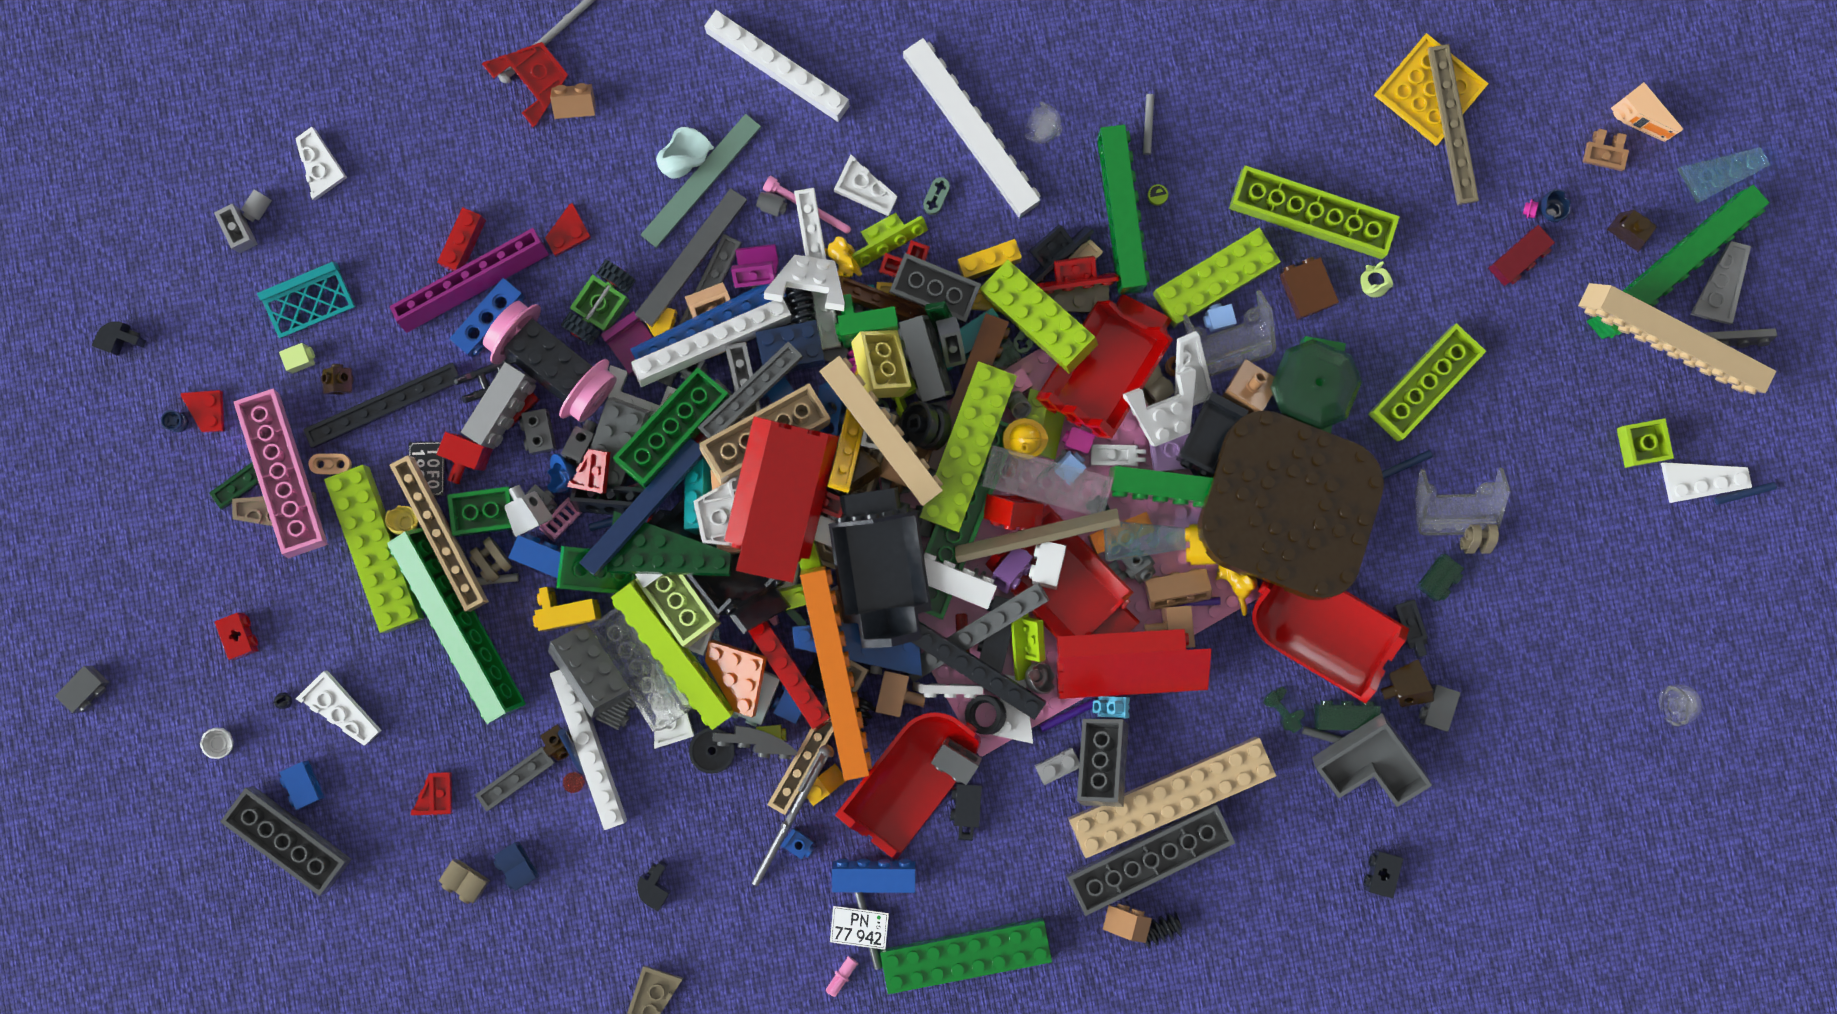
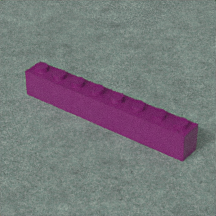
(469, 280)

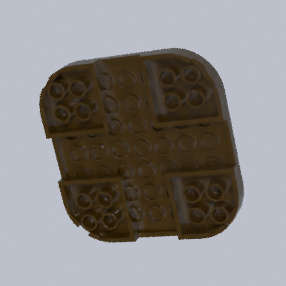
(1291, 505)

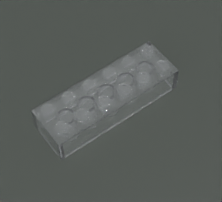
(1046, 481)
(648, 683)

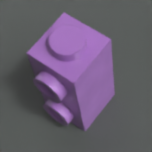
(1012, 569)

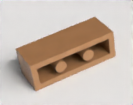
(1178, 588)

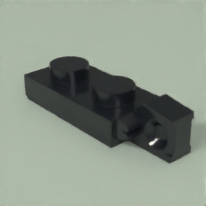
(1410, 617)

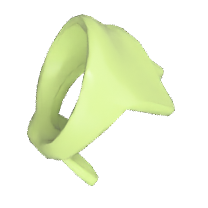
(1376, 290)

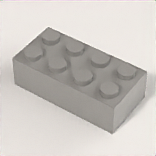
(499, 406)

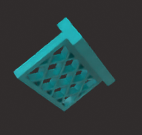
(295, 285)

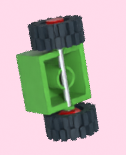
(599, 303)

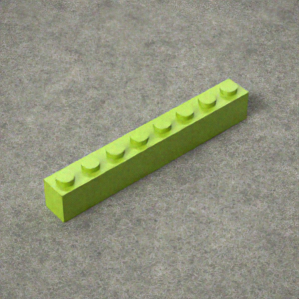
(676, 660)

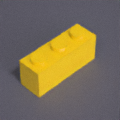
(989, 260)

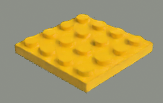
(1413, 95)

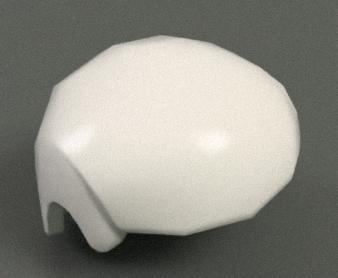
(216, 743)

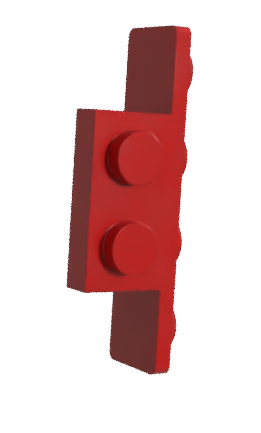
(1075, 273)

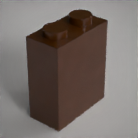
(1308, 287)

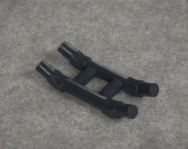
(481, 375)

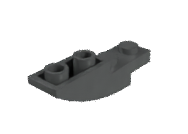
(764, 743)

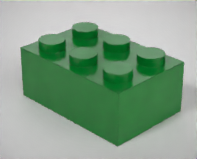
(479, 511)

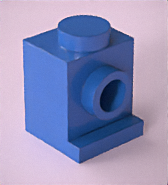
(795, 836)

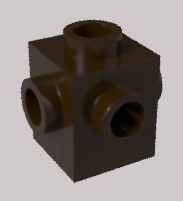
(337, 380)
(553, 743)

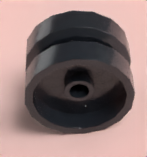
(925, 425)
(700, 755)

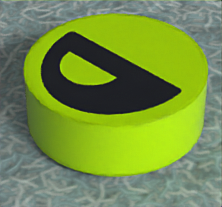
(1157, 195)

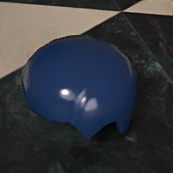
(1555, 206)

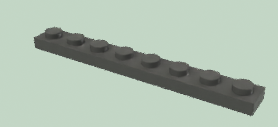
(988, 625)

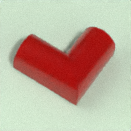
(891, 263)

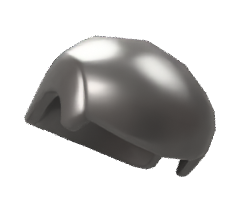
(1040, 678)

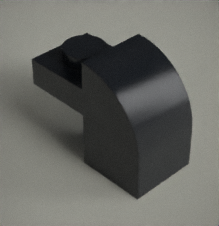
(113, 335)
(649, 890)

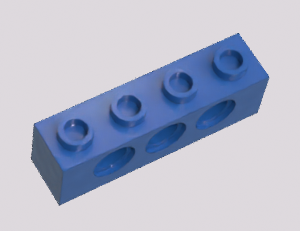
(476, 320)
(826, 396)

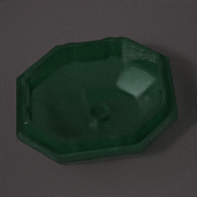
(1301, 397)

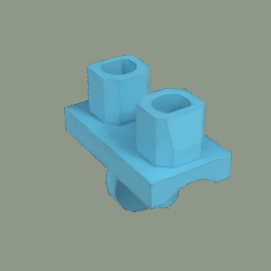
(1112, 707)

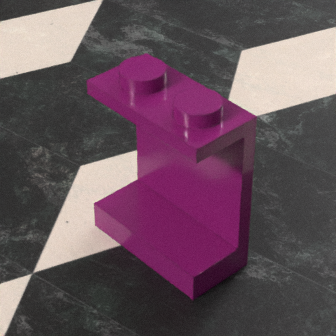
(755, 266)
(624, 336)

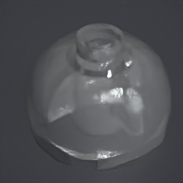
(1043, 124)
(1680, 704)

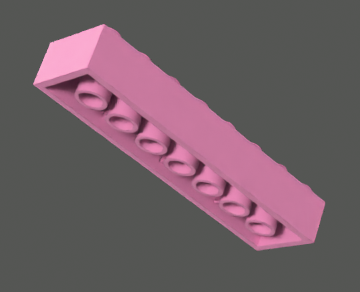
(280, 473)

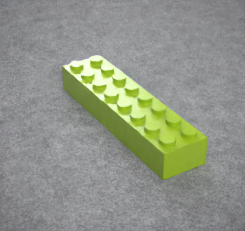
(1314, 212)
(969, 445)
(365, 531)

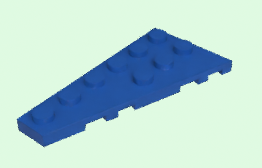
(900, 658)

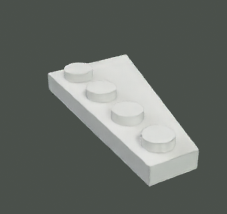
(1697, 481)
(339, 708)

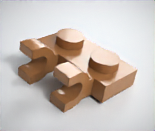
(1605, 155)

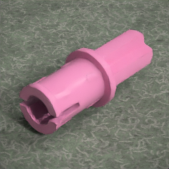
(841, 976)

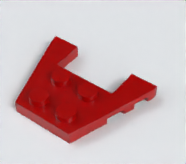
(538, 72)

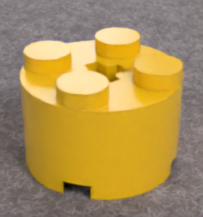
(1196, 552)

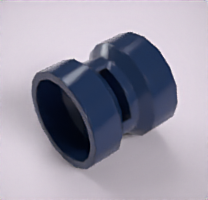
(170, 419)

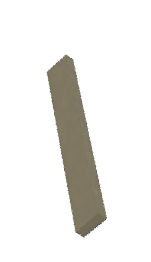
(1453, 124)
(1037, 535)

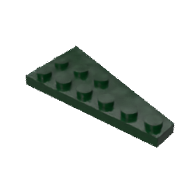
(665, 552)

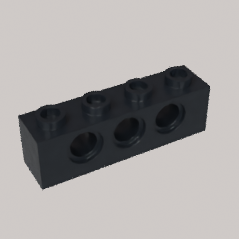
(615, 499)

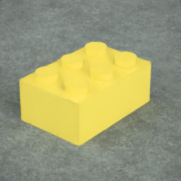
(881, 363)

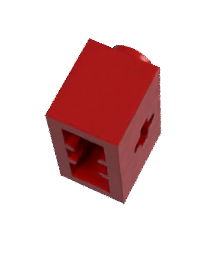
(228, 630)

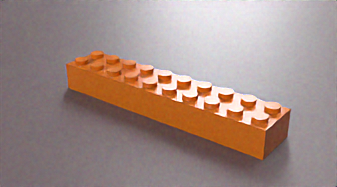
(835, 674)

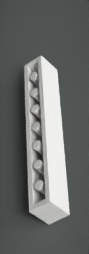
(777, 65)
(710, 342)
(590, 754)

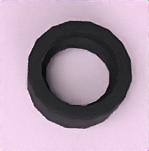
(1000, 714)

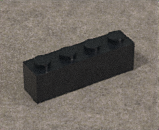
(994, 648)

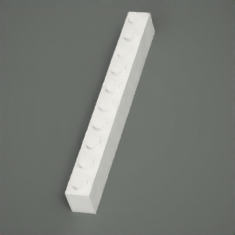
(971, 127)
(939, 575)

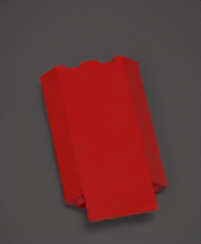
(1128, 351)
(779, 497)
(1088, 591)
(1130, 664)

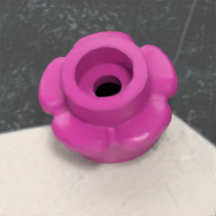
(1530, 209)

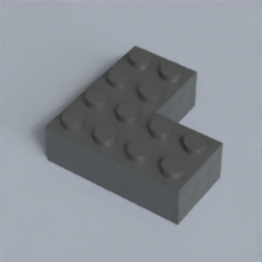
(1370, 753)

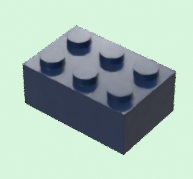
(801, 336)

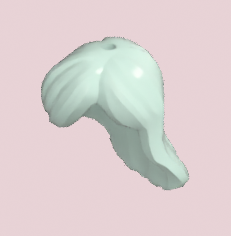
(686, 150)

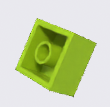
(1645, 443)

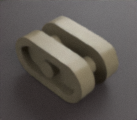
(1476, 537)
(480, 559)

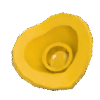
(1025, 437)

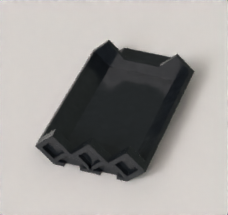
(742, 596)

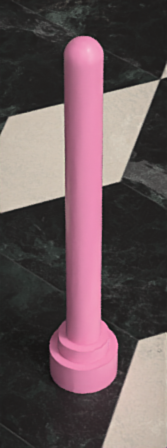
(773, 186)

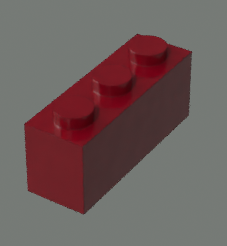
(1522, 256)

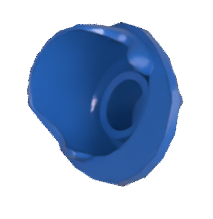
(561, 473)

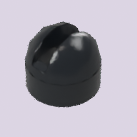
(285, 704)

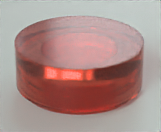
(573, 782)

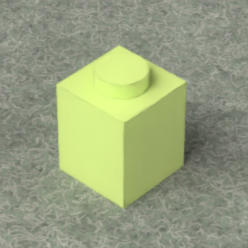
(297, 357)

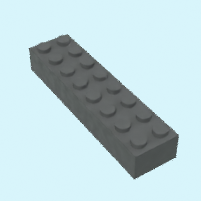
(1150, 859)

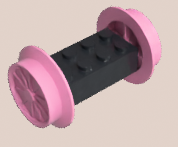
(549, 361)

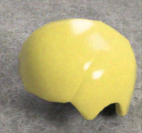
(401, 520)

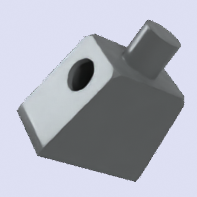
(575, 449)

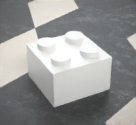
(1048, 564)

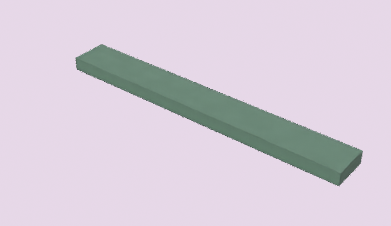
(701, 181)

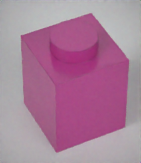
(1078, 440)

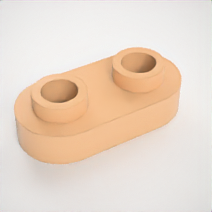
(331, 464)

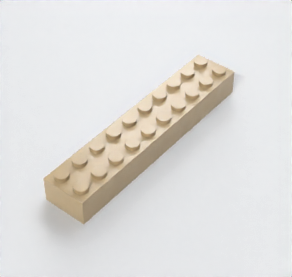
(1676, 338)
(1173, 796)

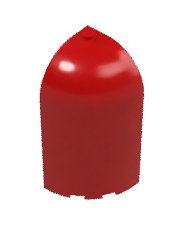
(1331, 637)
(904, 784)

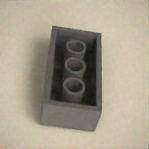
(927, 284)
(925, 358)
(616, 427)
(588, 670)
(1102, 762)

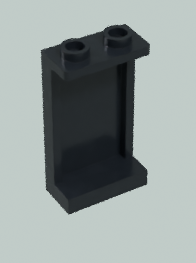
(1208, 433)

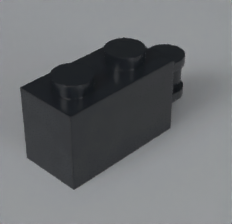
(966, 808)

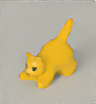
(841, 253)
(1240, 584)

